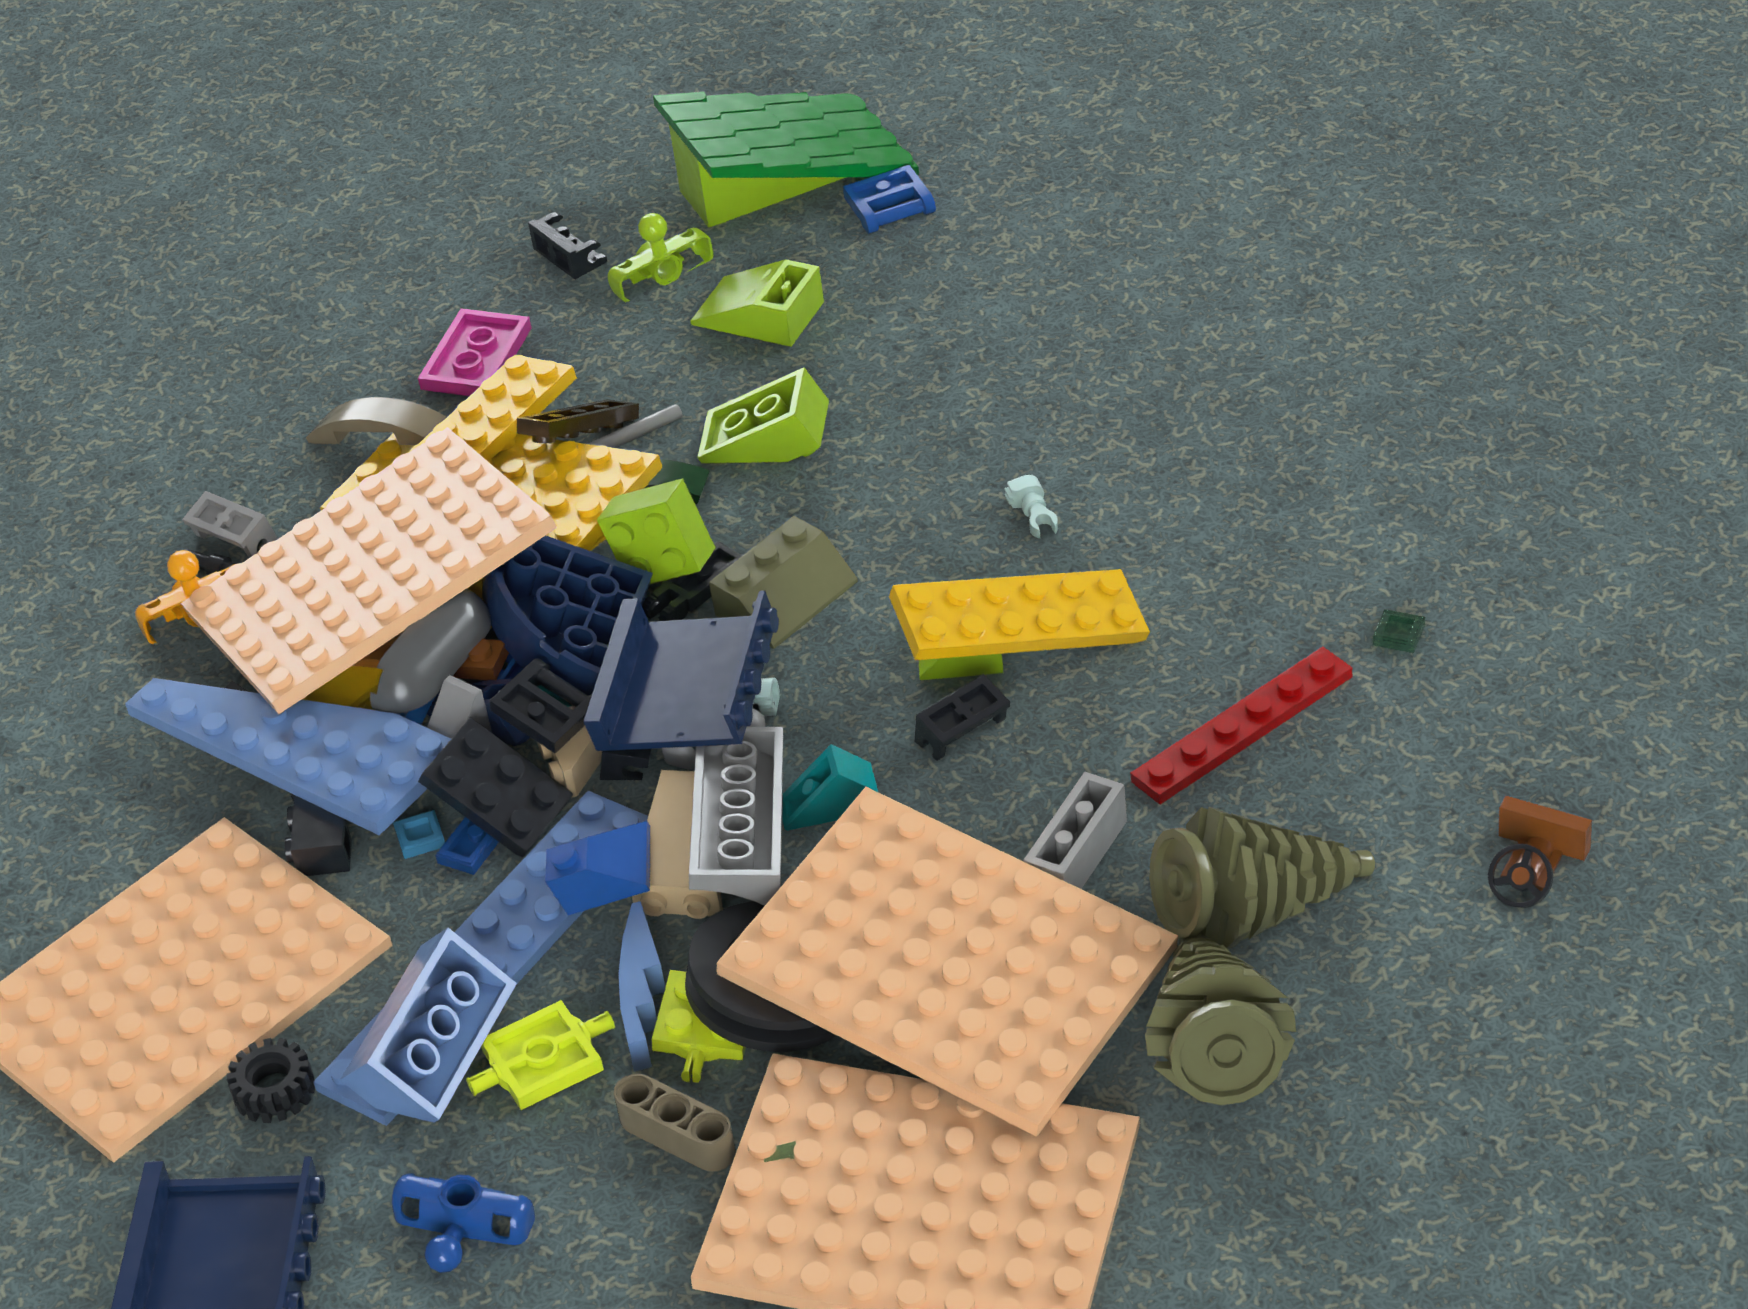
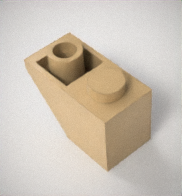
(574, 761)

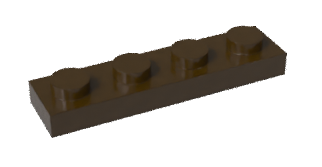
(575, 419)

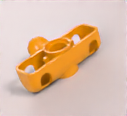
(182, 567)

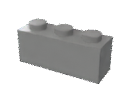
(1081, 830)

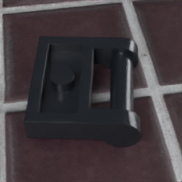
(538, 712)

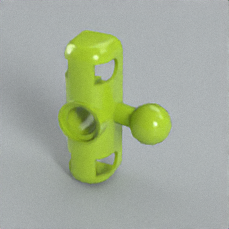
(658, 257)

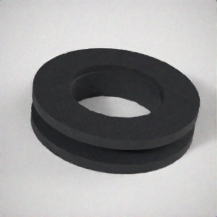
(731, 1008)

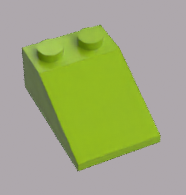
(767, 423)

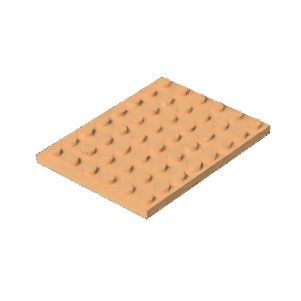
(366, 568)
(949, 959)
(172, 983)
(911, 1198)

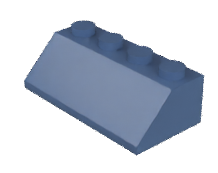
(429, 1029)

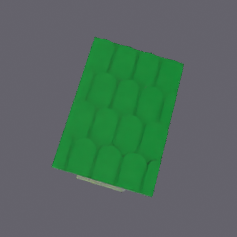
(760, 150)

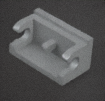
(229, 522)

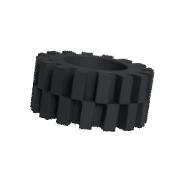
(264, 1062)

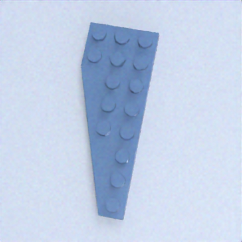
(329, 754)

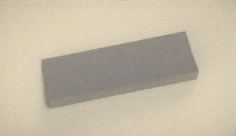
(738, 816)

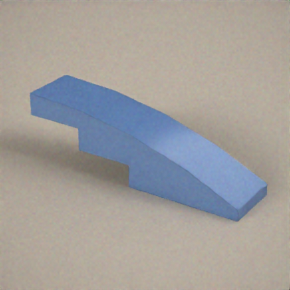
(639, 980)

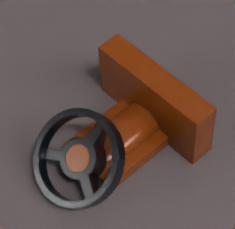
(1542, 840)

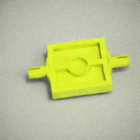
(685, 1035)
(541, 1054)

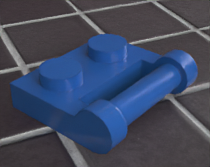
(885, 191)

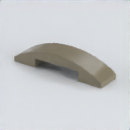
(377, 414)

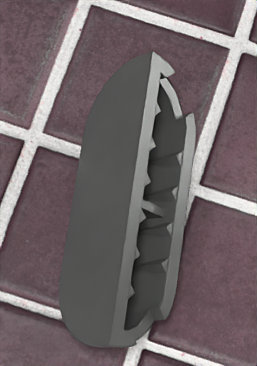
(430, 653)

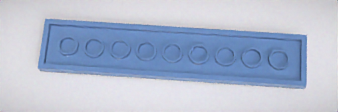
(508, 927)

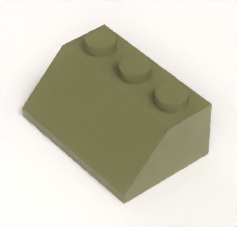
(796, 571)

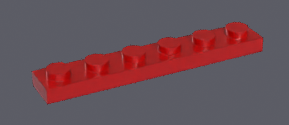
(1241, 725)

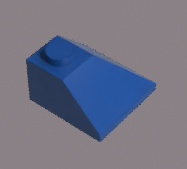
(600, 868)

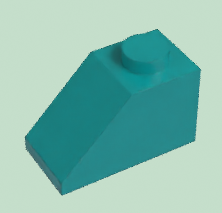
(826, 788)

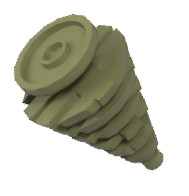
(1243, 875)
(1218, 1025)

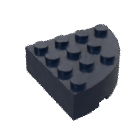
(560, 606)

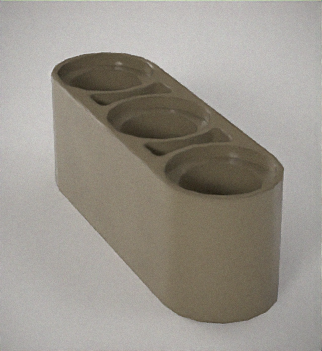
(674, 1122)

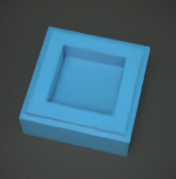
(419, 834)

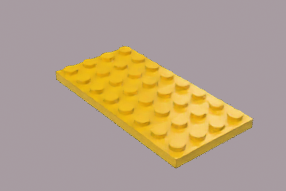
(562, 477)

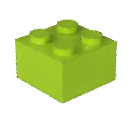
(657, 531)

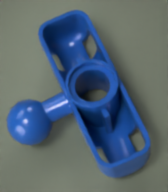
(460, 1210)

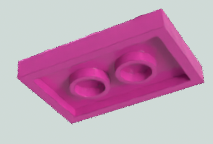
(473, 351)

